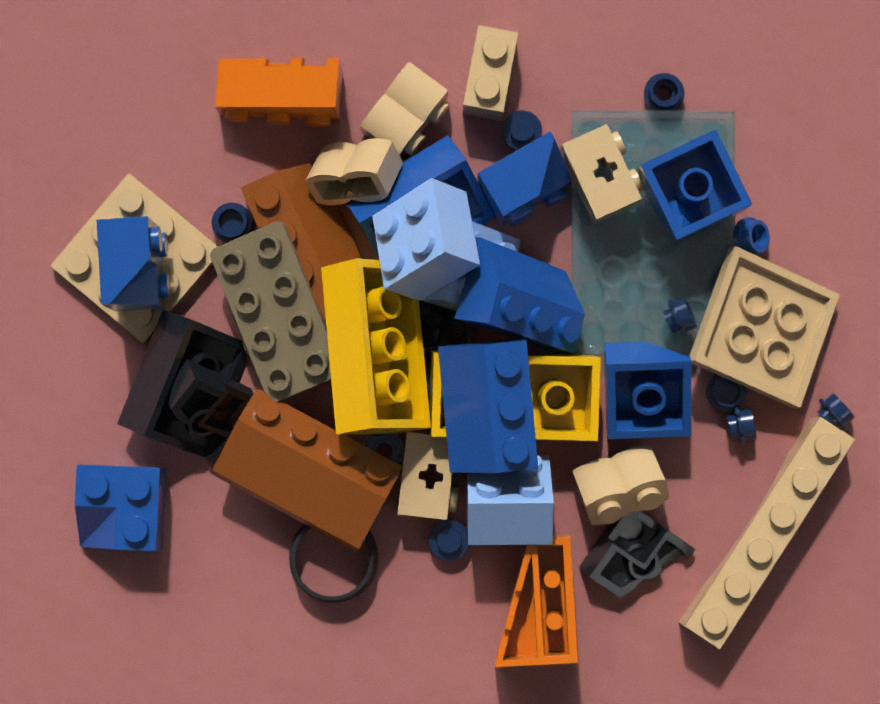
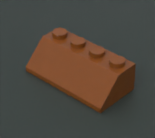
(315, 228)
(306, 470)

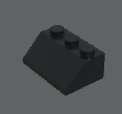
(171, 345)

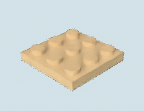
(185, 264)
(764, 327)

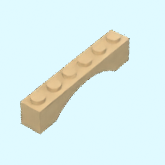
(771, 528)

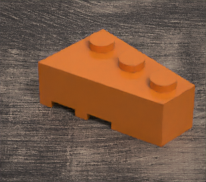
(279, 91)
(542, 609)

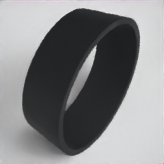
(372, 568)

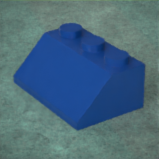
(439, 161)
(521, 299)
(488, 407)

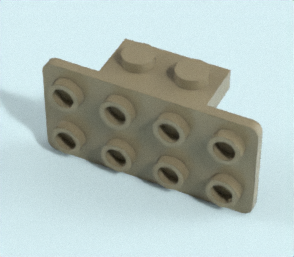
(274, 310)

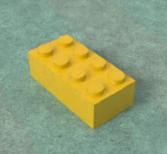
(373, 352)
(562, 391)

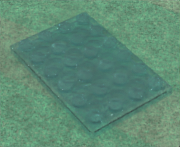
(631, 261)

